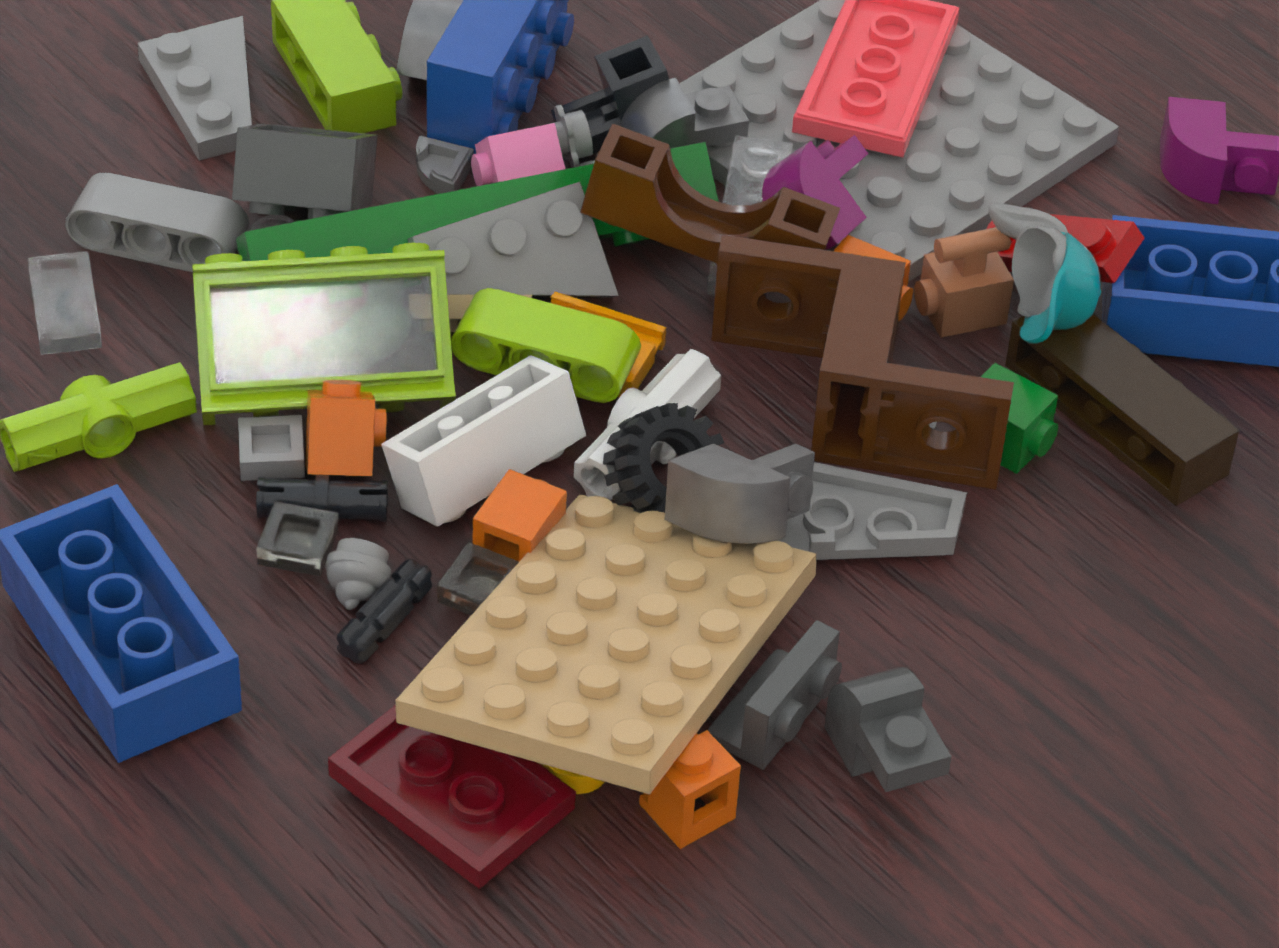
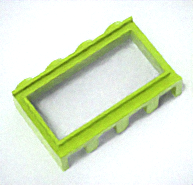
(298, 320)

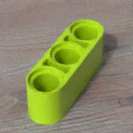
(509, 327)

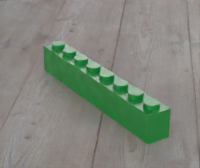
(393, 223)

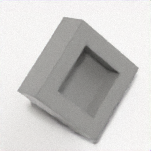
(271, 447)

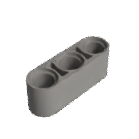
(154, 221)

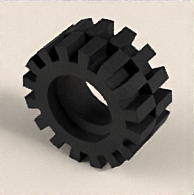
(633, 449)

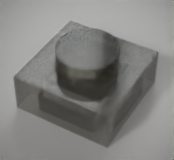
(297, 538)
(473, 578)

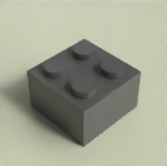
(303, 168)

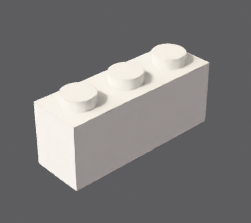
(472, 442)

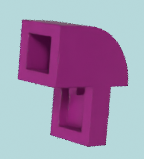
(1205, 158)
(817, 174)

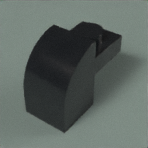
(624, 76)

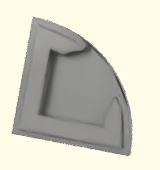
(442, 164)

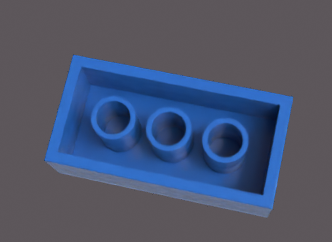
(491, 66)
(1199, 292)
(119, 622)

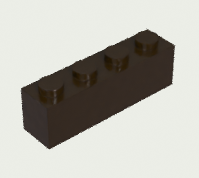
(1129, 406)

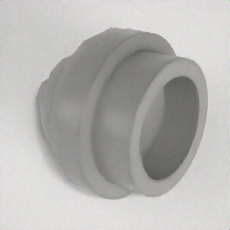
(357, 570)

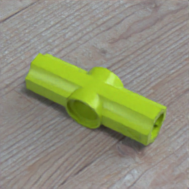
(97, 416)

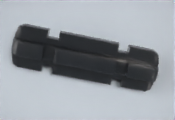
(384, 611)

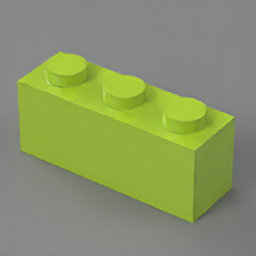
(336, 64)

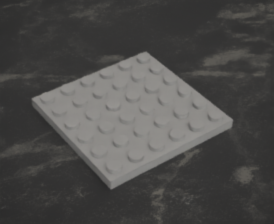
(980, 139)

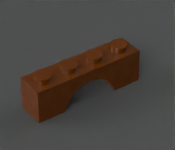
(643, 193)

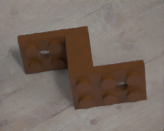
(865, 406)

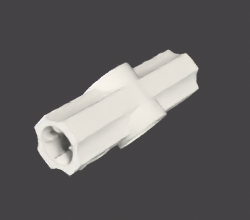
(684, 380)

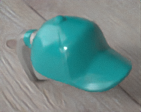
(1050, 270)

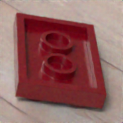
(452, 796)

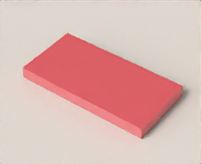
(876, 73)

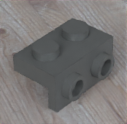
(780, 697)

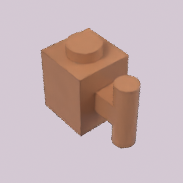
(965, 283)

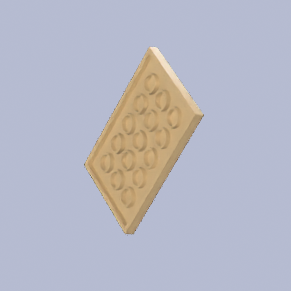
(607, 644)

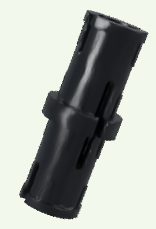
(348, 498)

